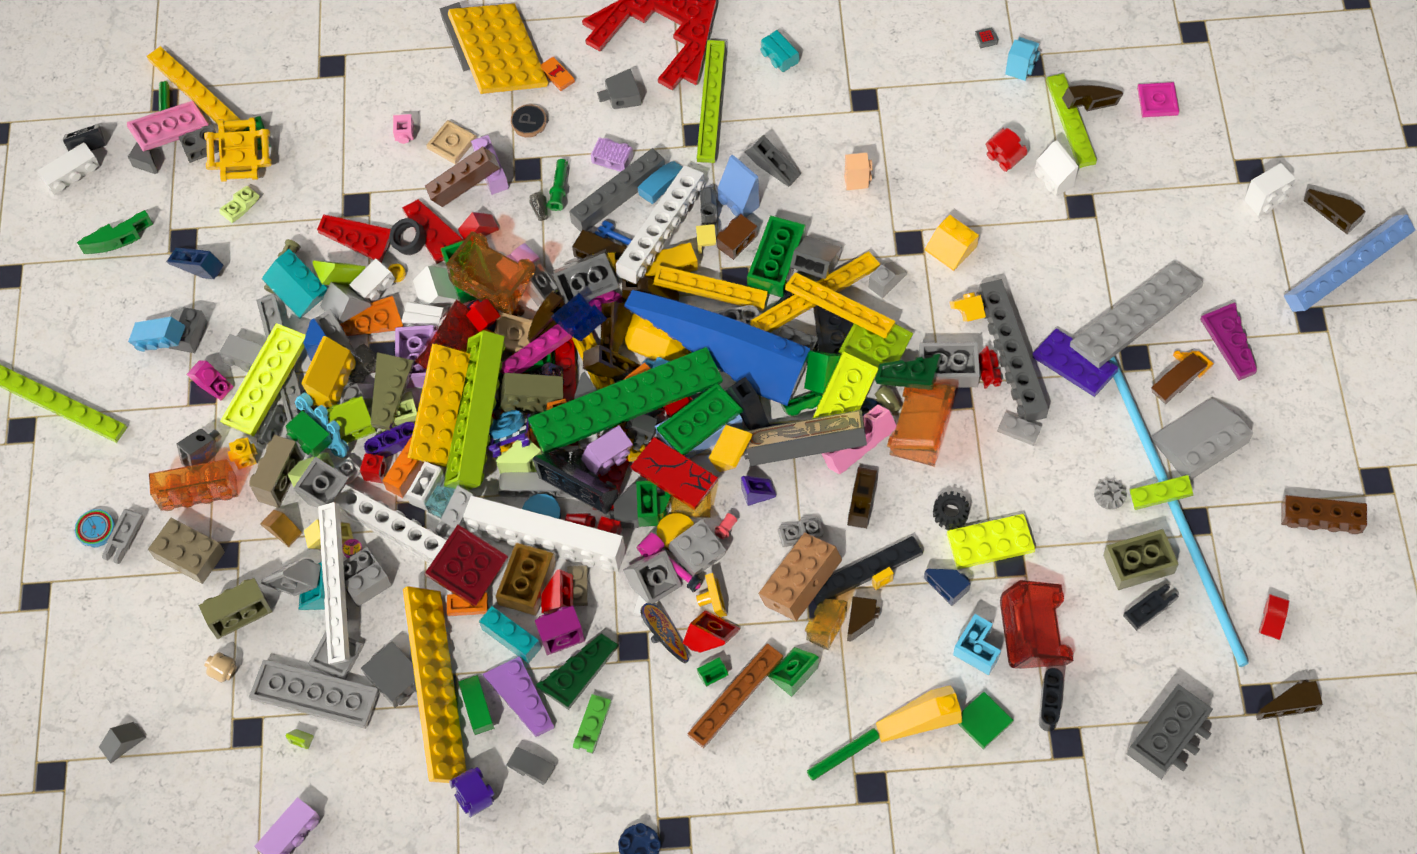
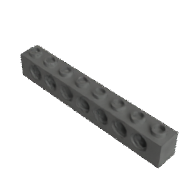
(1037, 408)

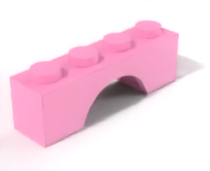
(877, 425)

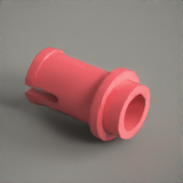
(723, 529)

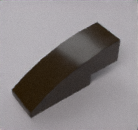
(1091, 97)
(542, 320)
(862, 497)

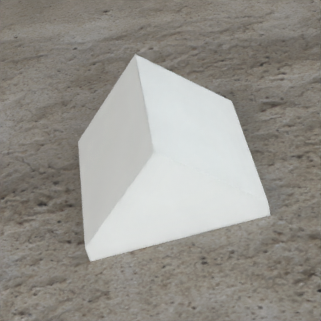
(435, 287)

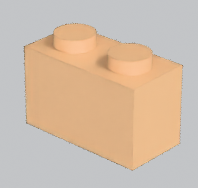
(857, 171)

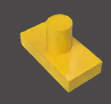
(713, 596)

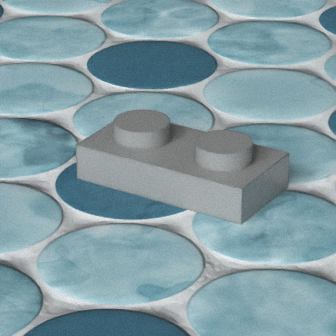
(1019, 429)

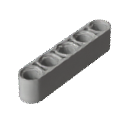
(526, 485)

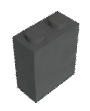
(815, 257)
(391, 674)

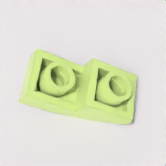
(241, 203)

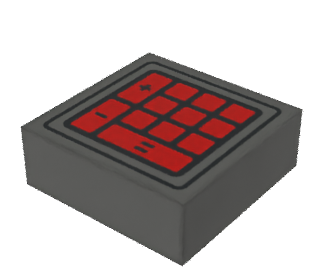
(986, 37)

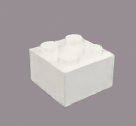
(1269, 189)

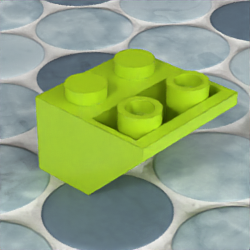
(352, 419)

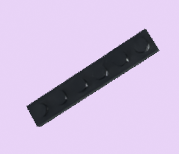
(864, 570)

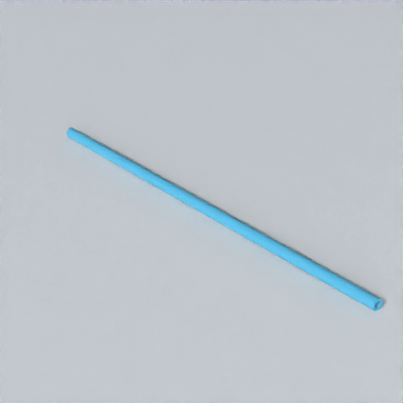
(1180, 520)

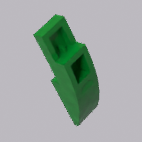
(110, 238)

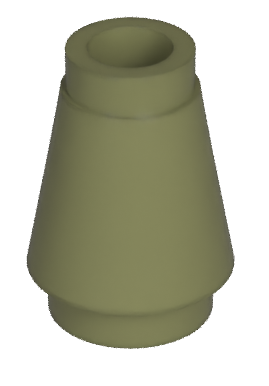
(888, 399)

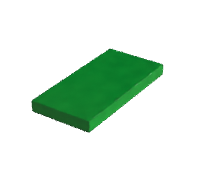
(699, 419)

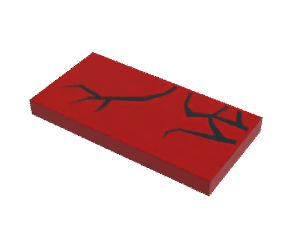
(674, 473)

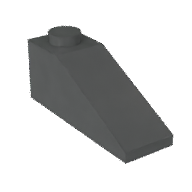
(771, 160)

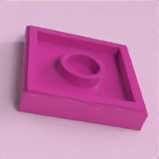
(1158, 99)

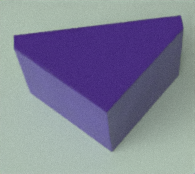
(756, 489)

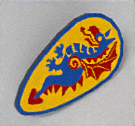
(663, 631)

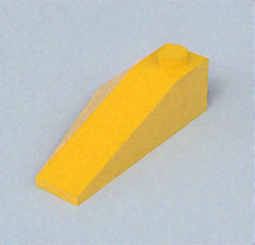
(928, 712)

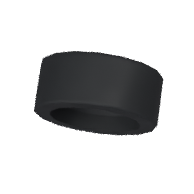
(398, 229)

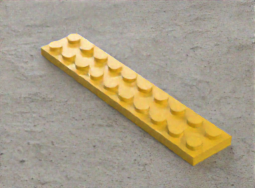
(434, 684)

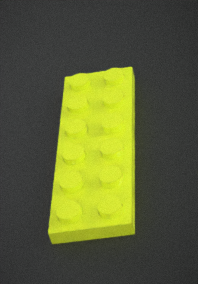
(264, 380)

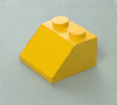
(952, 242)

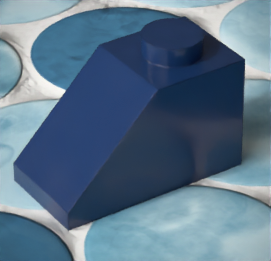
(948, 583)

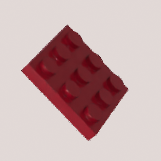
(466, 565)

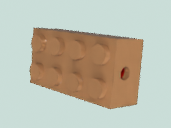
(800, 576)

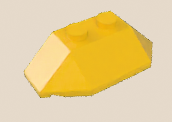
(651, 342)

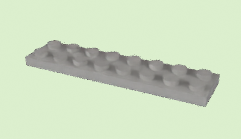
(1136, 314)

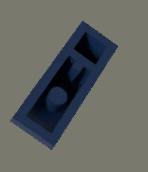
(196, 262)

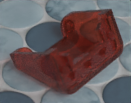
(1032, 625)

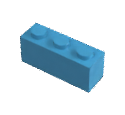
(156, 334)

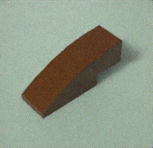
(1178, 378)

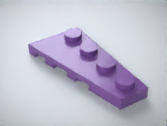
(519, 693)

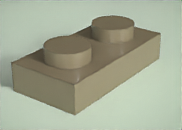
(580, 584)

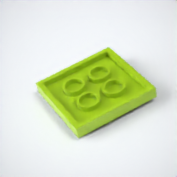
(874, 348)

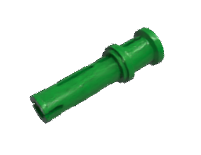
(557, 192)

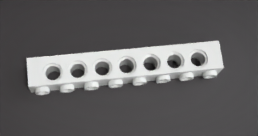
(660, 224)
(389, 528)

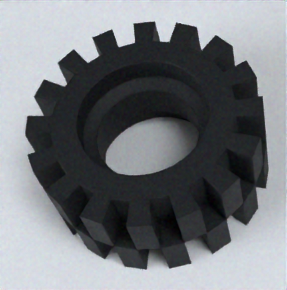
(949, 521)

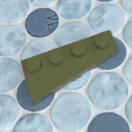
(389, 387)

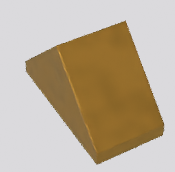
(281, 527)

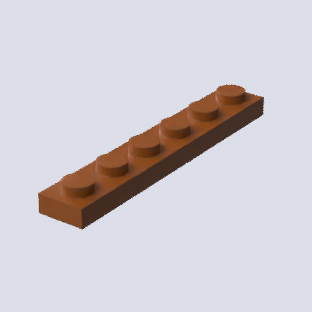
(735, 695)

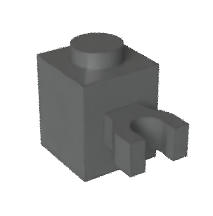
(641, 430)

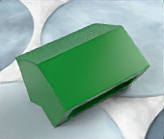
(712, 672)

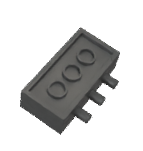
(1171, 732)

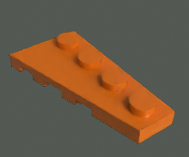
(379, 317)

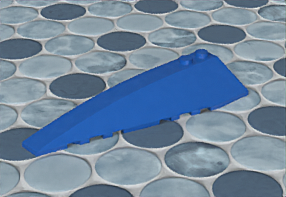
(738, 349)

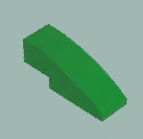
(476, 705)

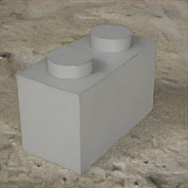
(239, 352)

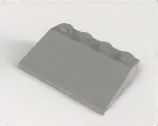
(1202, 438)

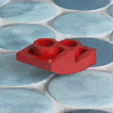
(1275, 617)

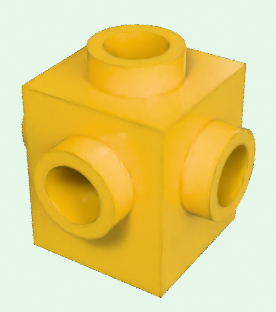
(242, 453)

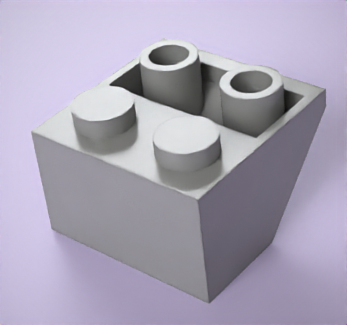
(364, 577)

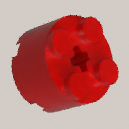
(1005, 149)

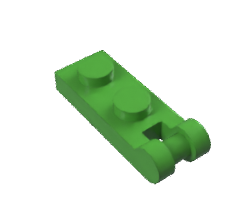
(592, 723)

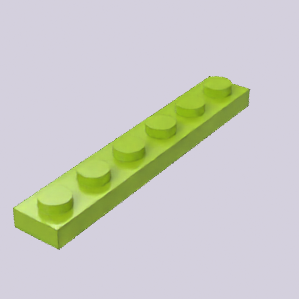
(1071, 123)

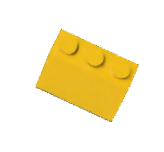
(328, 373)

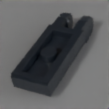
(1149, 607)

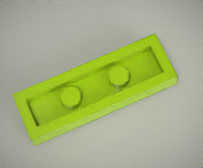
(1161, 492)

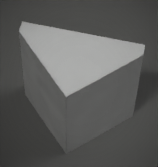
(541, 284)
(343, 302)
(320, 483)

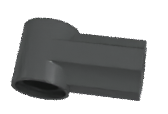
(708, 206)

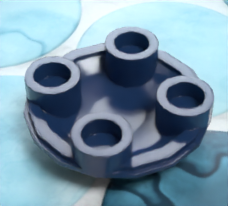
(639, 840)

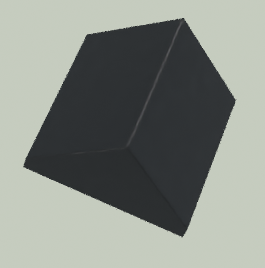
(91, 136)

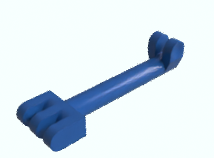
(606, 231)

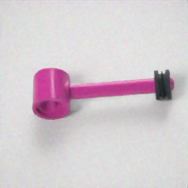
(653, 544)

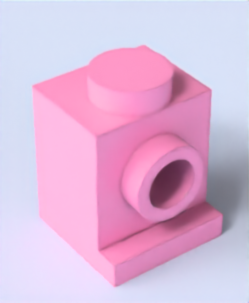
(401, 130)

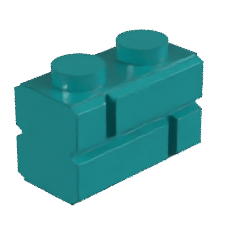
(779, 51)

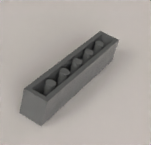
(615, 191)

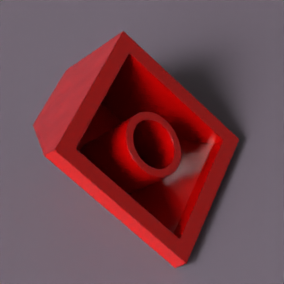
(708, 632)

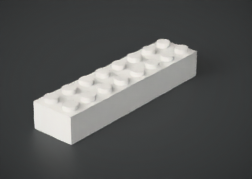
(546, 533)

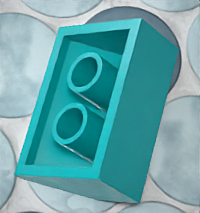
(294, 283)

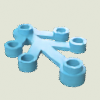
(338, 446)

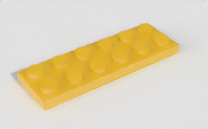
(439, 405)

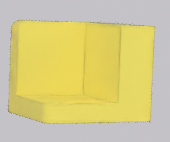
(705, 236)

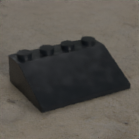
(576, 482)

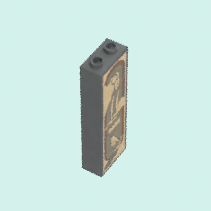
(806, 438)

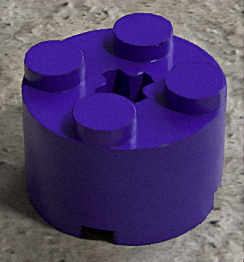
(472, 792)

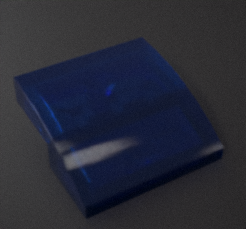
(578, 317)

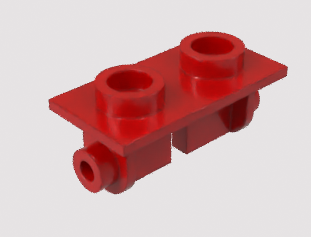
(987, 361)

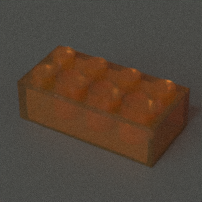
(193, 485)

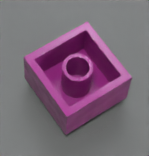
(559, 630)

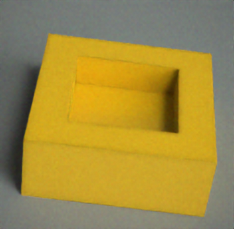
(882, 578)

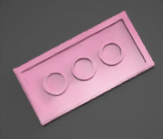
(166, 125)

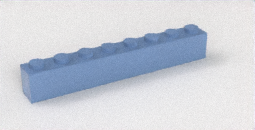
(1349, 263)

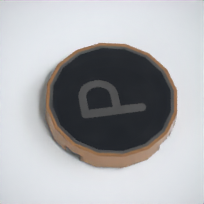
(528, 120)

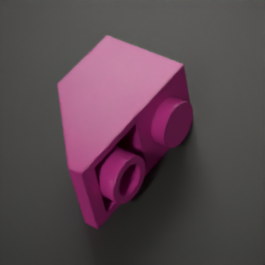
(210, 379)

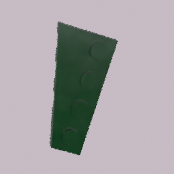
(576, 674)

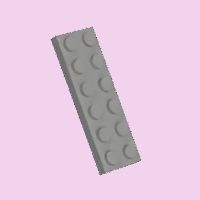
(314, 694)

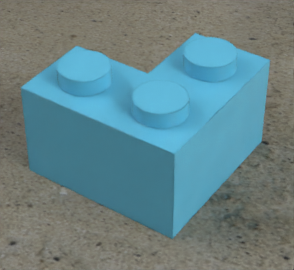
(1021, 58)
(973, 648)

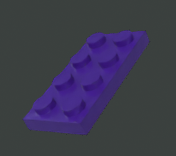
(1068, 363)

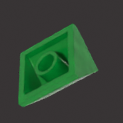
(819, 370)
(794, 670)

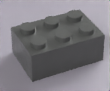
(587, 276)

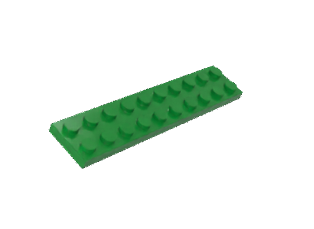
(624, 400)

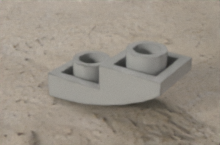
(792, 533)

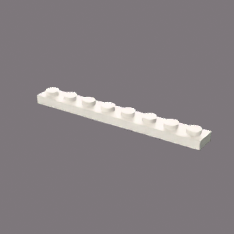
(334, 583)

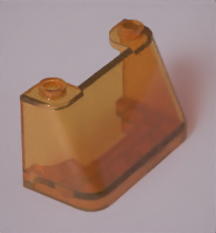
(489, 273)
(922, 423)

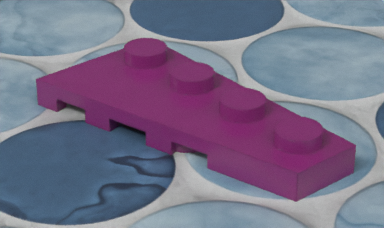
(1227, 333)

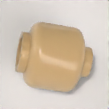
(220, 667)

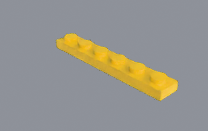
(709, 287)
(840, 305)

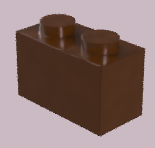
(736, 236)

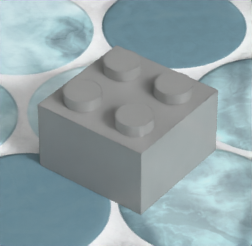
(697, 548)

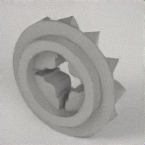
(1105, 500)

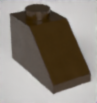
(862, 616)

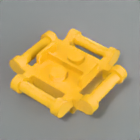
(238, 150)

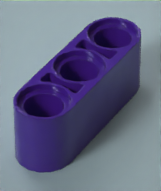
(382, 440)

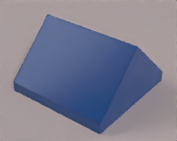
(313, 338)

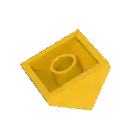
(729, 448)

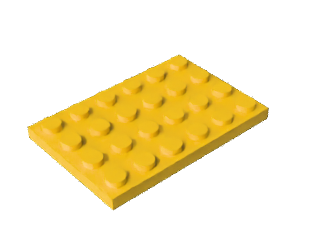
(497, 48)

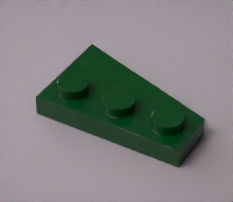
(911, 374)

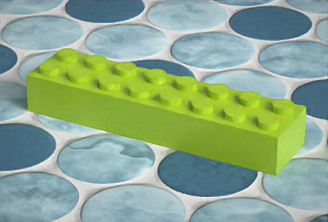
(475, 412)

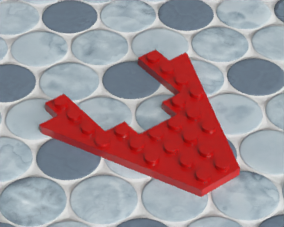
(694, 29)

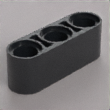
(1055, 691)

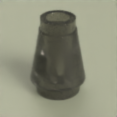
(539, 205)

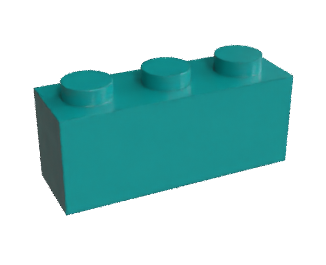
(510, 634)

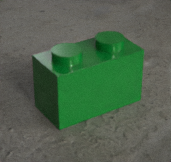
(308, 434)
(647, 504)

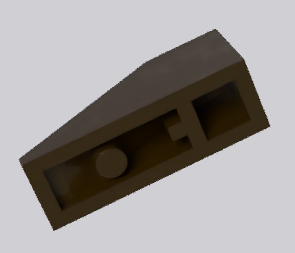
(1338, 210)
(615, 326)
(607, 363)
(1299, 699)

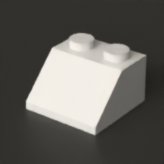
(1056, 169)

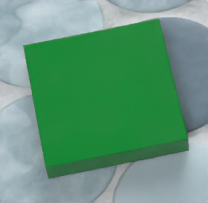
(984, 720)

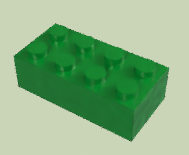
(774, 255)

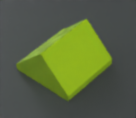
(337, 272)

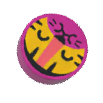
(351, 547)

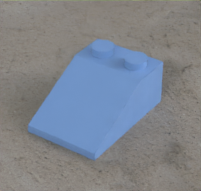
(739, 188)

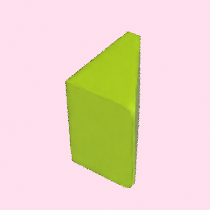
(299, 738)

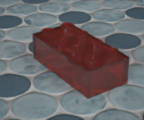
(452, 332)

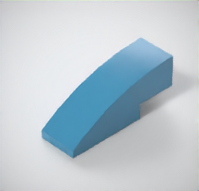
(659, 182)

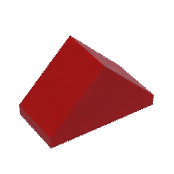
(478, 223)

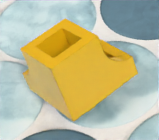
(969, 306)

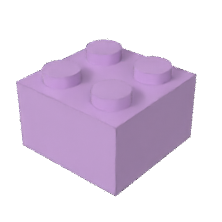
(607, 451)

